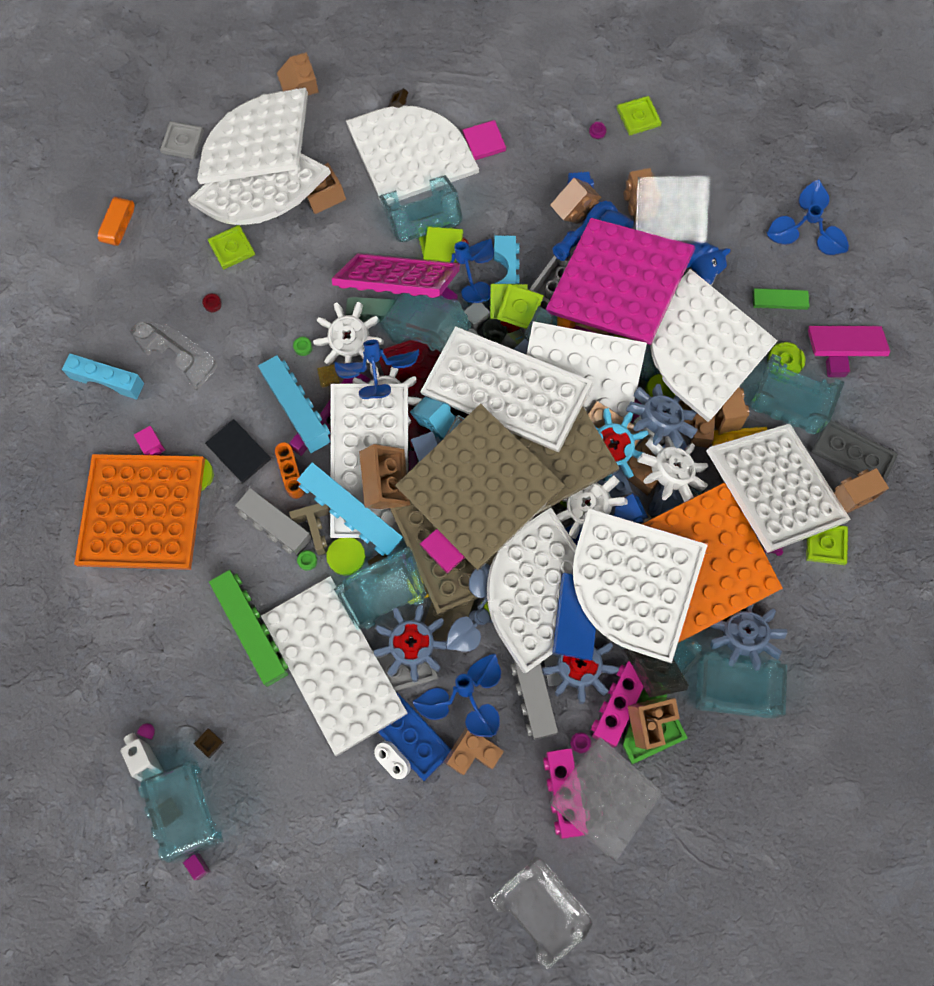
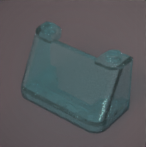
(381, 588)

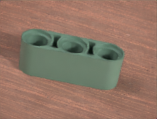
(371, 307)

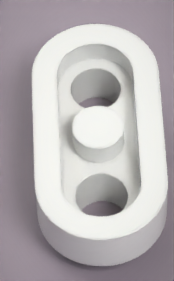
(392, 759)

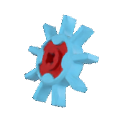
(624, 441)

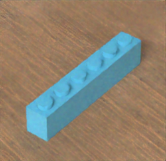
(294, 404)
(350, 509)

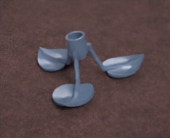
(463, 632)

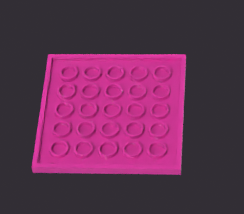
(620, 280)

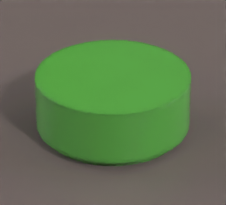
(302, 346)
(307, 560)

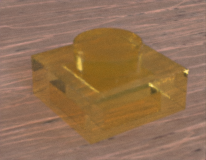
(328, 375)

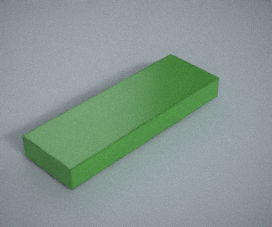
(780, 299)

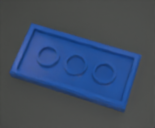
(573, 629)
(416, 742)

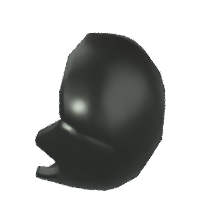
(494, 330)

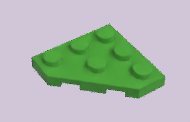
(672, 732)

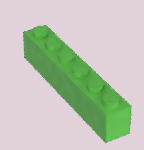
(248, 628)

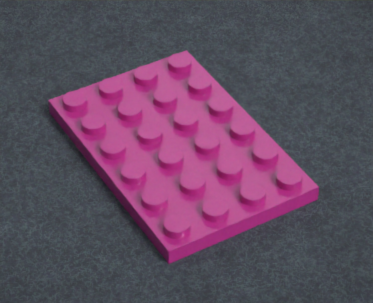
(396, 275)

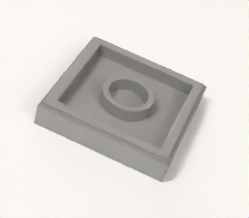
(182, 140)

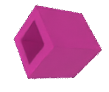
(149, 442)

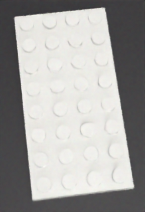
(515, 388)
(357, 425)
(333, 666)

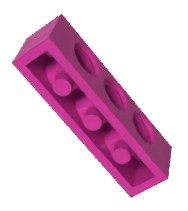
(621, 716)
(562, 759)

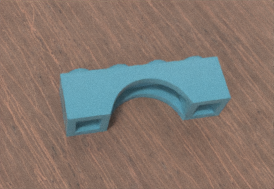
(505, 253)
(87, 370)

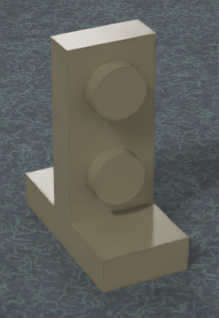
(311, 515)

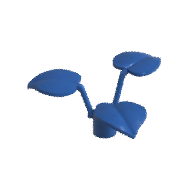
(814, 199)
(480, 253)
(373, 353)
(482, 721)

